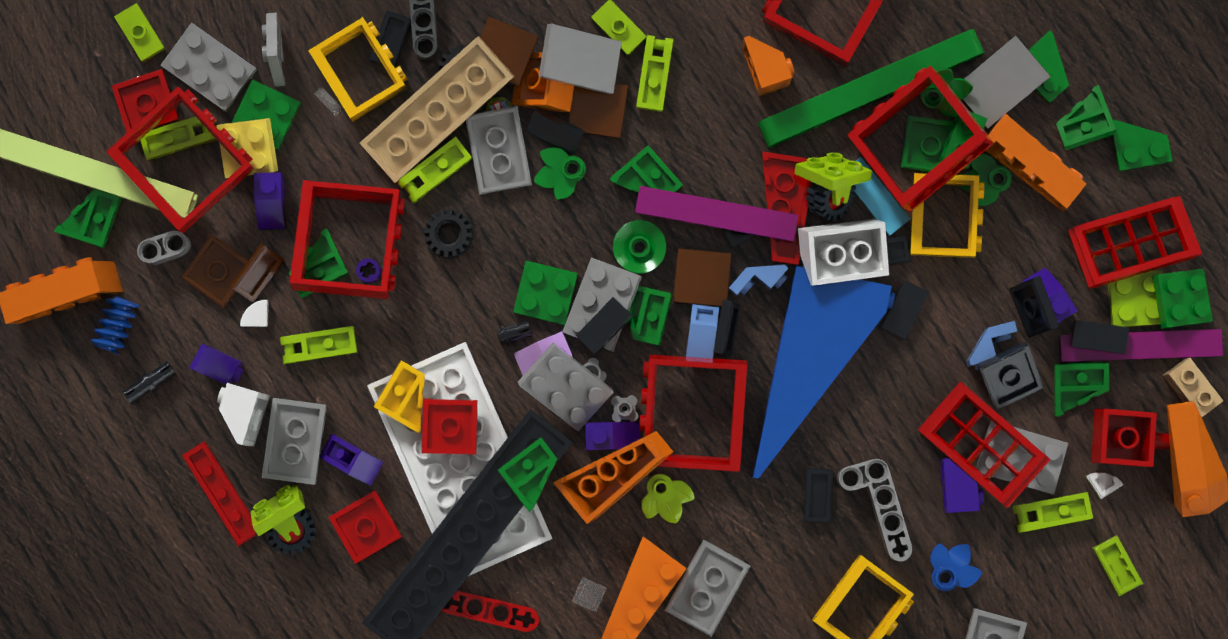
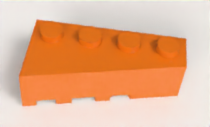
(1034, 163)
(59, 290)
(607, 480)
(643, 591)

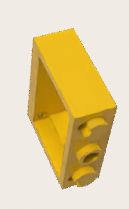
(383, 53)
(975, 219)
(888, 623)

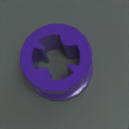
(364, 263)

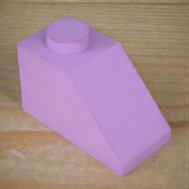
(530, 354)

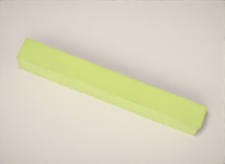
(88, 172)

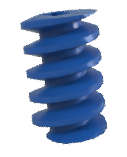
(114, 324)

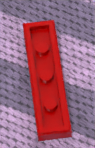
(220, 492)

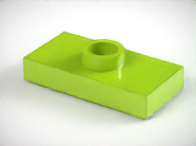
(618, 27)
(139, 32)
(1117, 565)

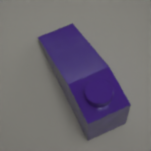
(217, 365)

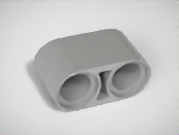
(164, 249)

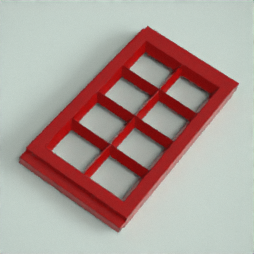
(1182, 227)
(1021, 479)

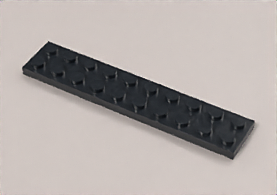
(459, 540)

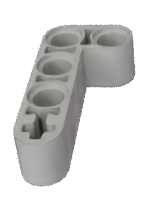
(881, 511)

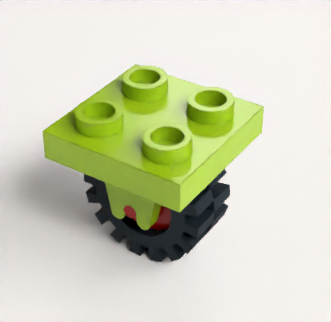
(832, 183)
(285, 520)

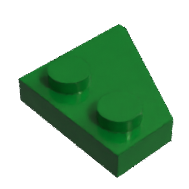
(1048, 56)
(1086, 122)
(1139, 147)
(647, 171)
(324, 262)
(649, 314)
(1078, 383)
(529, 472)

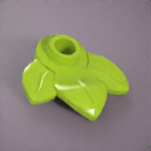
(668, 501)

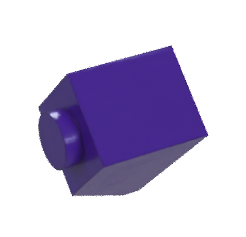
(270, 200)
(1059, 299)
(611, 435)
(351, 459)
(959, 489)

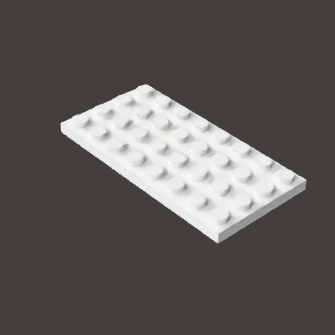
(444, 478)

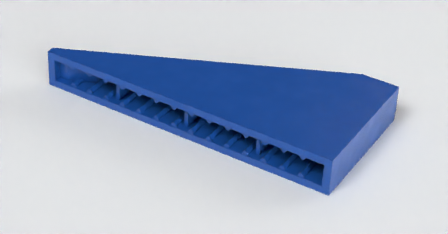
(817, 340)

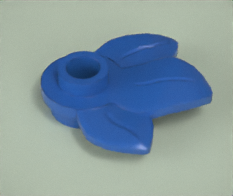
(956, 564)

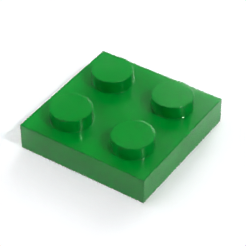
(264, 103)
(545, 293)
(1182, 298)

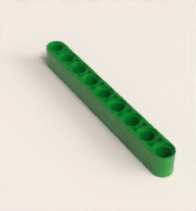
(868, 89)

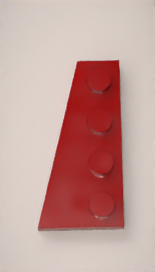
(786, 194)

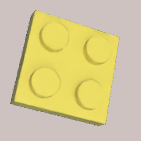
(256, 140)

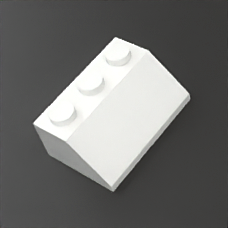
(844, 251)
(242, 412)

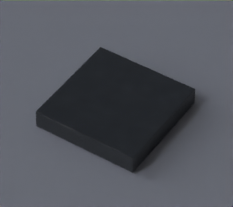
(1034, 307)
(1010, 376)

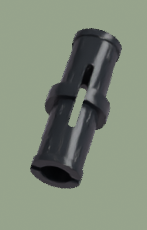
(149, 382)

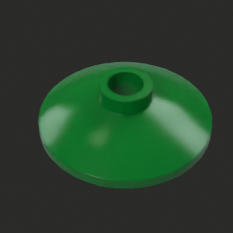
(639, 232)

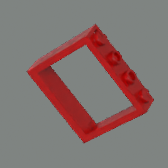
(815, 42)
(144, 126)
(943, 171)
(314, 189)
(692, 461)

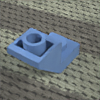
(766, 275)
(702, 331)
(984, 348)

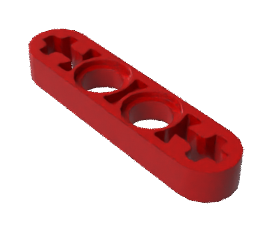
(488, 607)

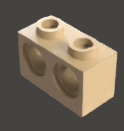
(1192, 386)

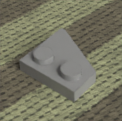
(273, 50)

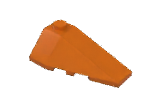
(1197, 471)

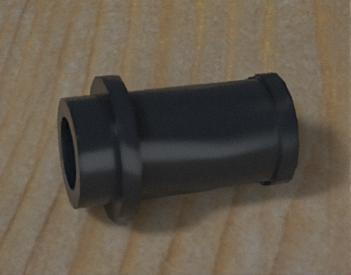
(512, 333)

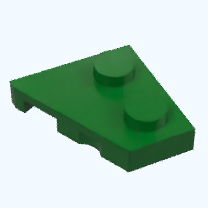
(92, 219)

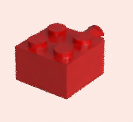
(1126, 438)

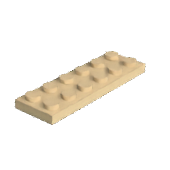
(437, 109)

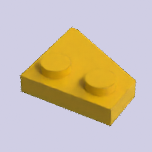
(403, 396)

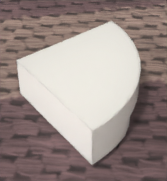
(256, 315)
(1103, 483)

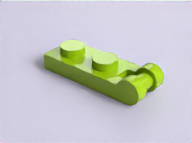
(654, 74)
(174, 138)
(435, 169)
(319, 344)
(1054, 512)

